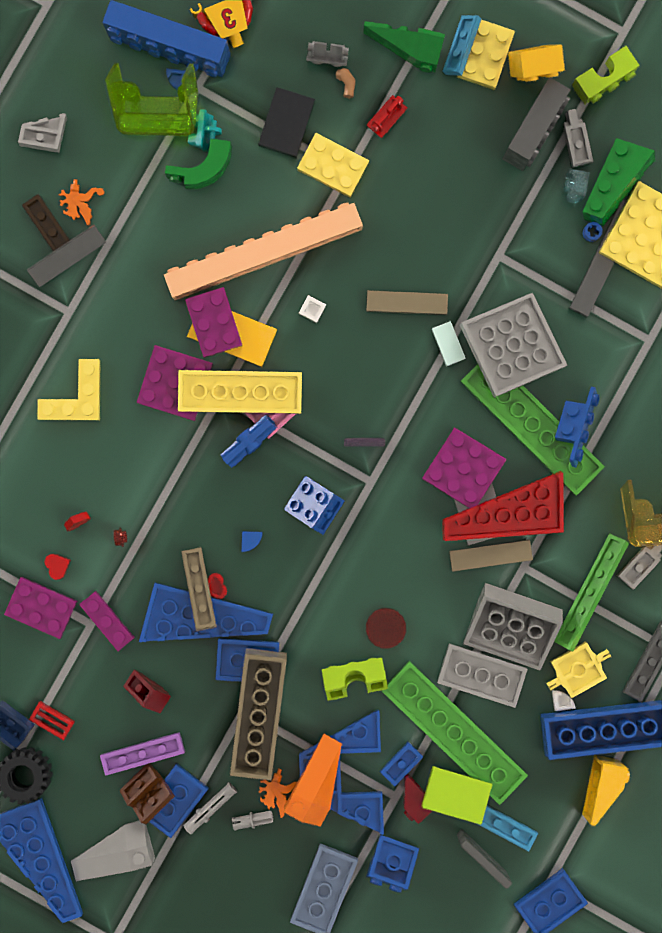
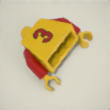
(226, 19)

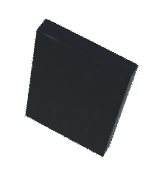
(286, 122)

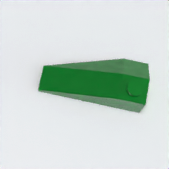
(418, 48)

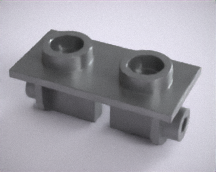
(336, 56)

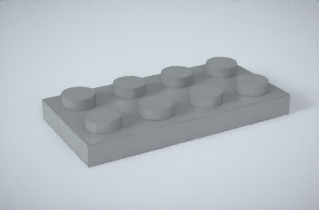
(482, 675)

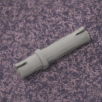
(191, 825)

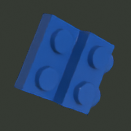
(392, 864)

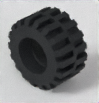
(39, 767)

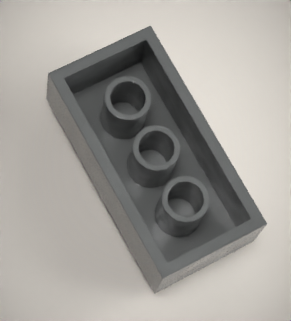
(537, 125)

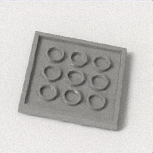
(513, 345)

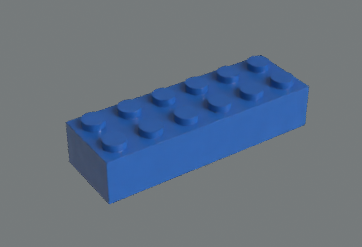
(166, 39)
(602, 730)

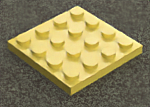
(637, 235)

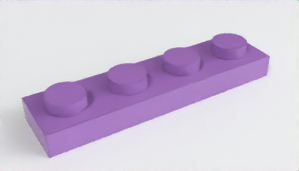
(142, 753)

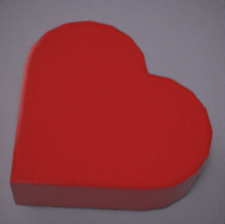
(76, 520)
(57, 565)
(216, 586)

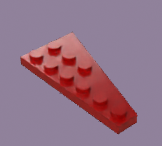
(524, 511)

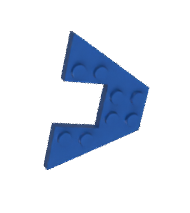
(361, 807)

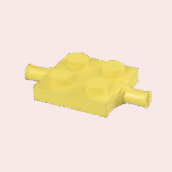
(578, 669)

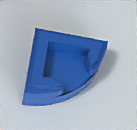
(174, 77)
(250, 540)

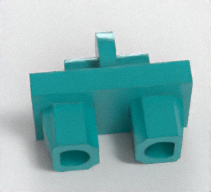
(206, 130)

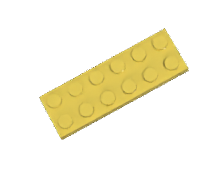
(239, 391)

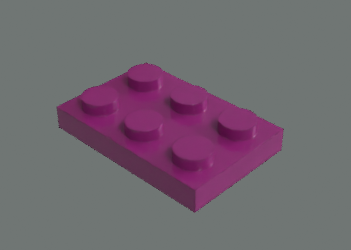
(213, 322)
(40, 607)

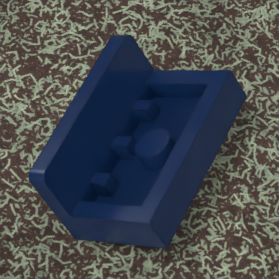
(13, 726)

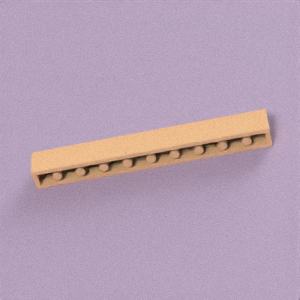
(263, 251)

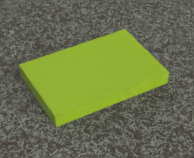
(456, 795)

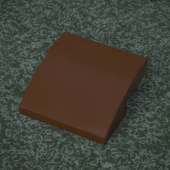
(147, 793)

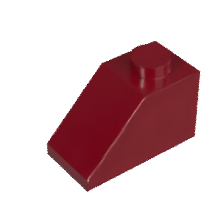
(146, 692)
(413, 799)

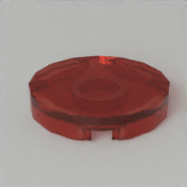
(386, 628)

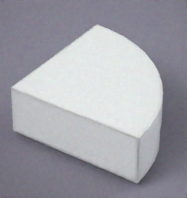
(562, 701)

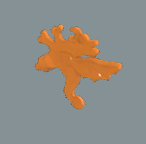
(77, 199)
(276, 789)

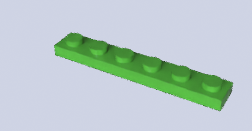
(591, 592)

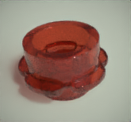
(120, 537)

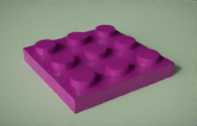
(161, 380)
(464, 469)

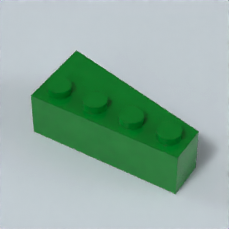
(618, 176)

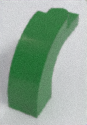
(208, 171)

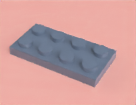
(324, 890)

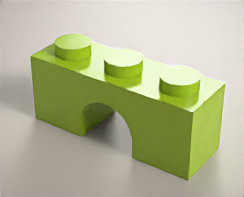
(621, 67)
(339, 677)

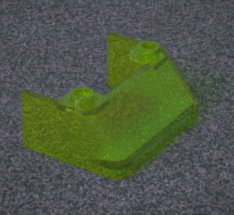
(150, 114)

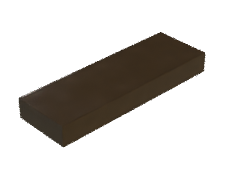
(45, 222)

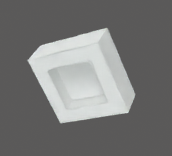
(312, 309)

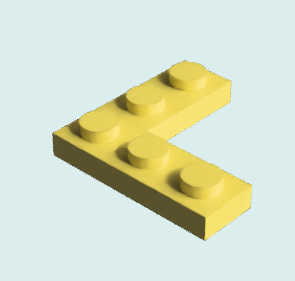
(88, 402)

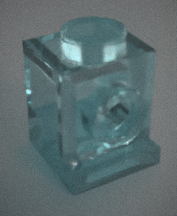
(576, 185)

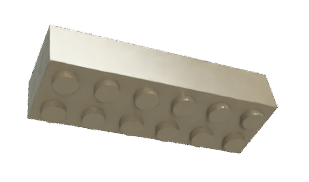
(258, 714)

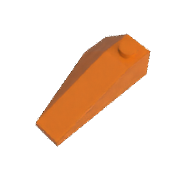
(314, 790)

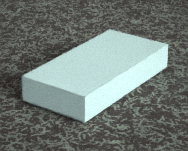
(448, 343)

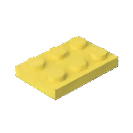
(487, 55)
(333, 165)

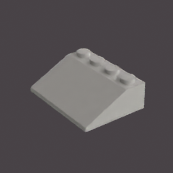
(513, 626)

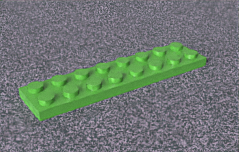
(535, 430)
(454, 731)

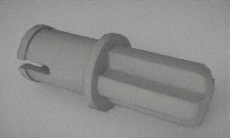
(252, 820)

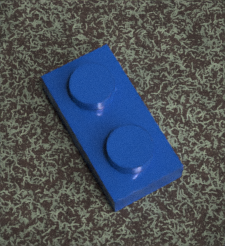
(401, 763)

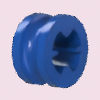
(598, 229)

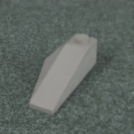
(117, 853)

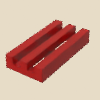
(62, 717)

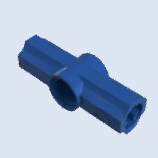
(248, 441)

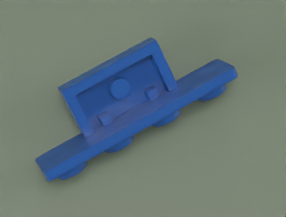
(575, 423)

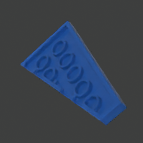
(172, 617)
(36, 852)

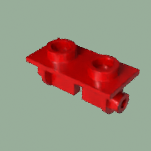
(387, 116)

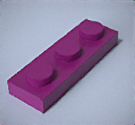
(107, 621)

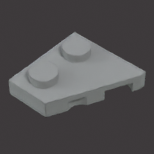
(43, 134)

